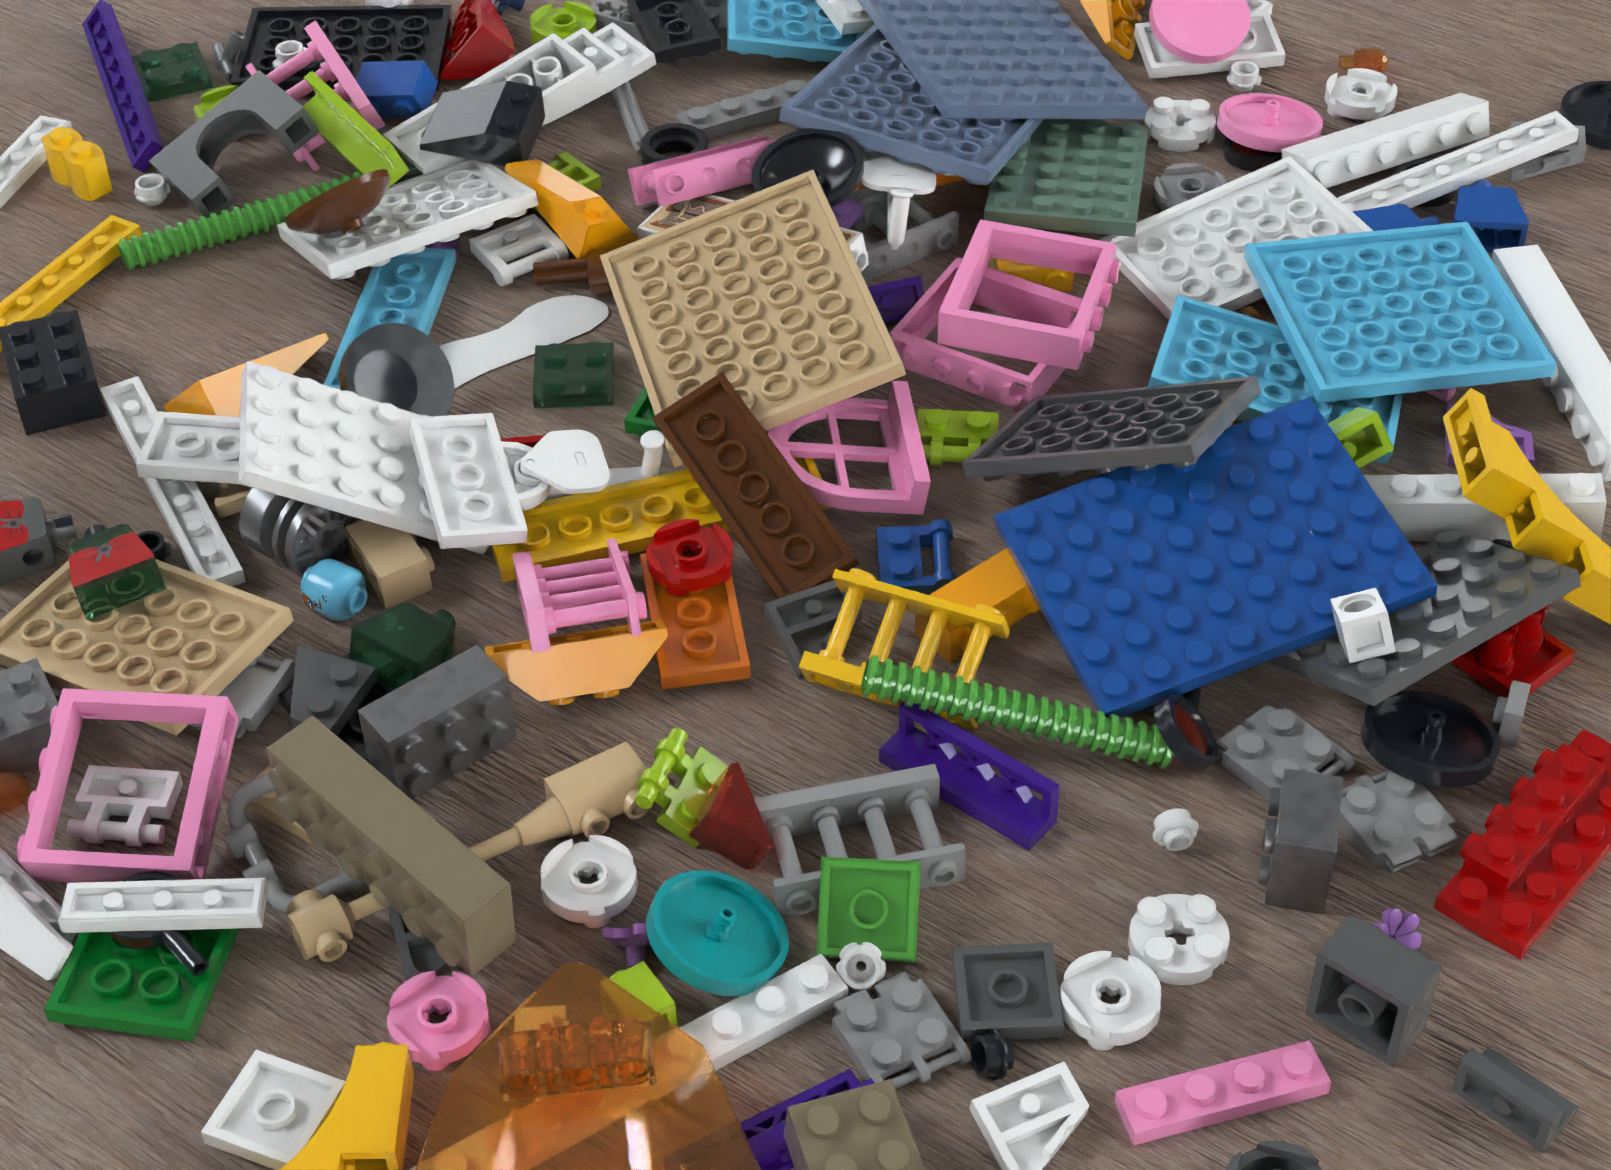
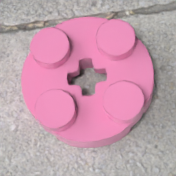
(445, 1041)

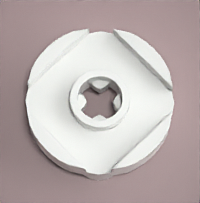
(1360, 95)
(1180, 123)
(592, 902)
(1183, 914)
(1105, 1023)

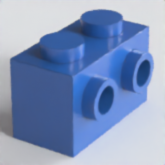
(397, 87)

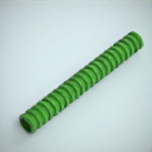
(218, 227)
(1015, 711)

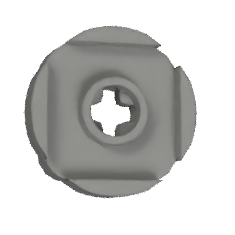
(1178, 178)

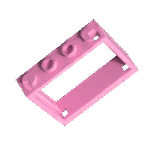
(998, 293)
(1017, 337)
(202, 799)

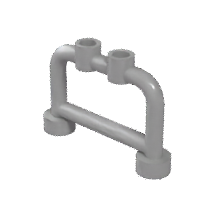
(245, 842)

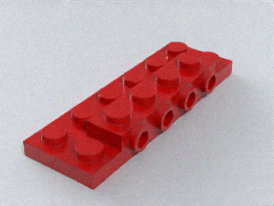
(1535, 848)

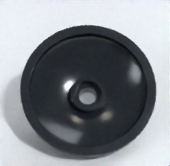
(829, 153)

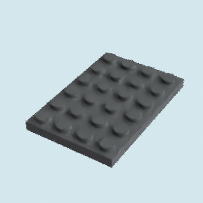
(1113, 429)
(1477, 597)

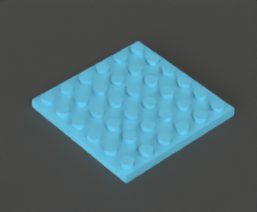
(1397, 312)

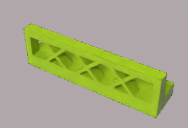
(351, 133)

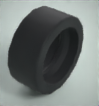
(671, 138)

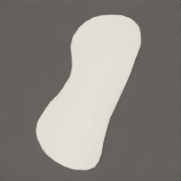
(540, 324)

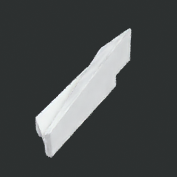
(30, 922)

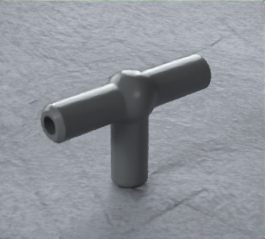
(226, 55)

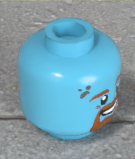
(333, 588)

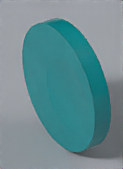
(717, 932)

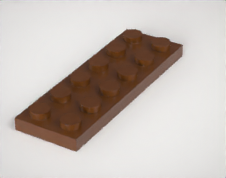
(754, 489)

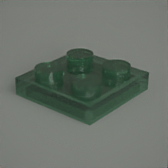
(172, 71)
(573, 375)

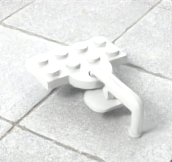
(1259, 46)
(900, 182)
(484, 484)

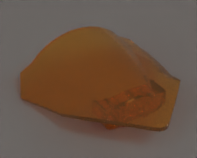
(586, 1085)

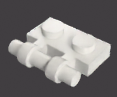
(129, 793)

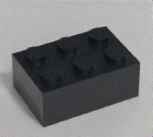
(51, 372)

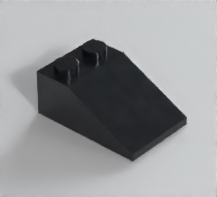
(487, 123)

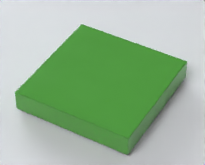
(870, 904)

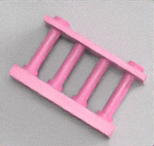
(332, 69)
(697, 173)
(577, 594)

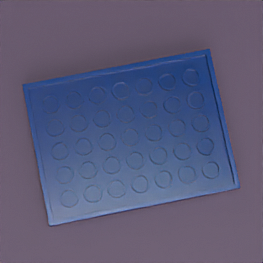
(1211, 563)

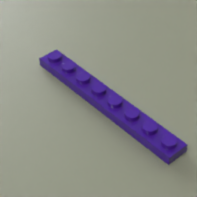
(122, 86)

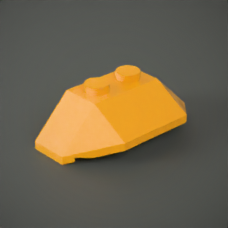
(580, 662)

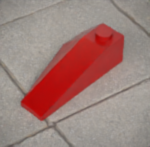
(478, 41)

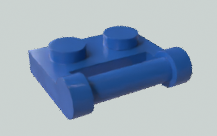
(901, 555)

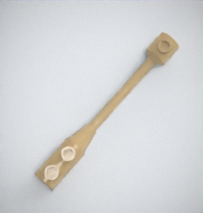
(575, 802)

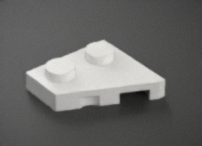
(1030, 1117)

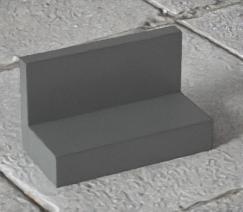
(1512, 1097)

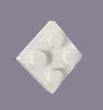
(271, 1110)

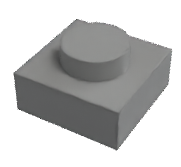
(1510, 712)

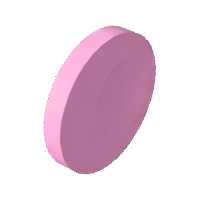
(1200, 28)
(1268, 121)

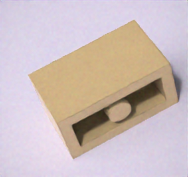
(390, 561)

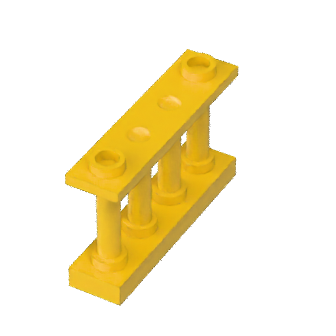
(830, 667)

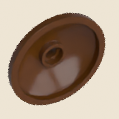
(341, 206)

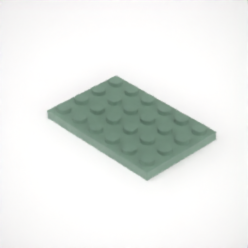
(1073, 178)

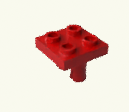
(1519, 654)

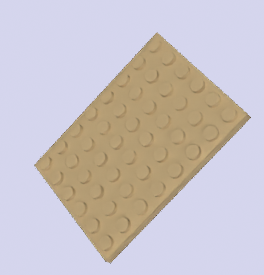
(757, 296)

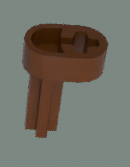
(575, 270)

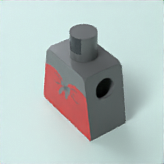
(29, 538)

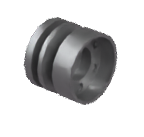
(292, 530)

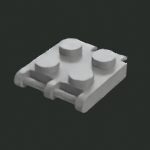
(257, 691)
(1278, 741)
(1395, 820)
(897, 1031)

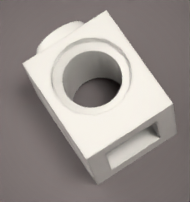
(1363, 625)

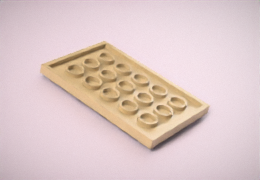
(169, 643)

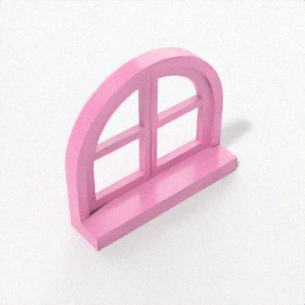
(901, 452)

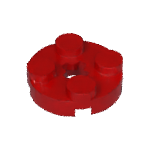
(683, 575)

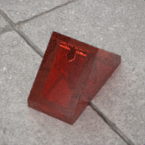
(732, 822)

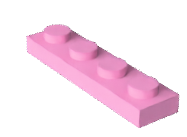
(1222, 1092)

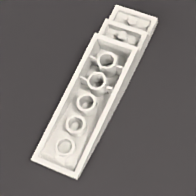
(566, 70)

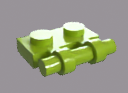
(954, 433)
(684, 800)

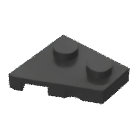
(328, 688)

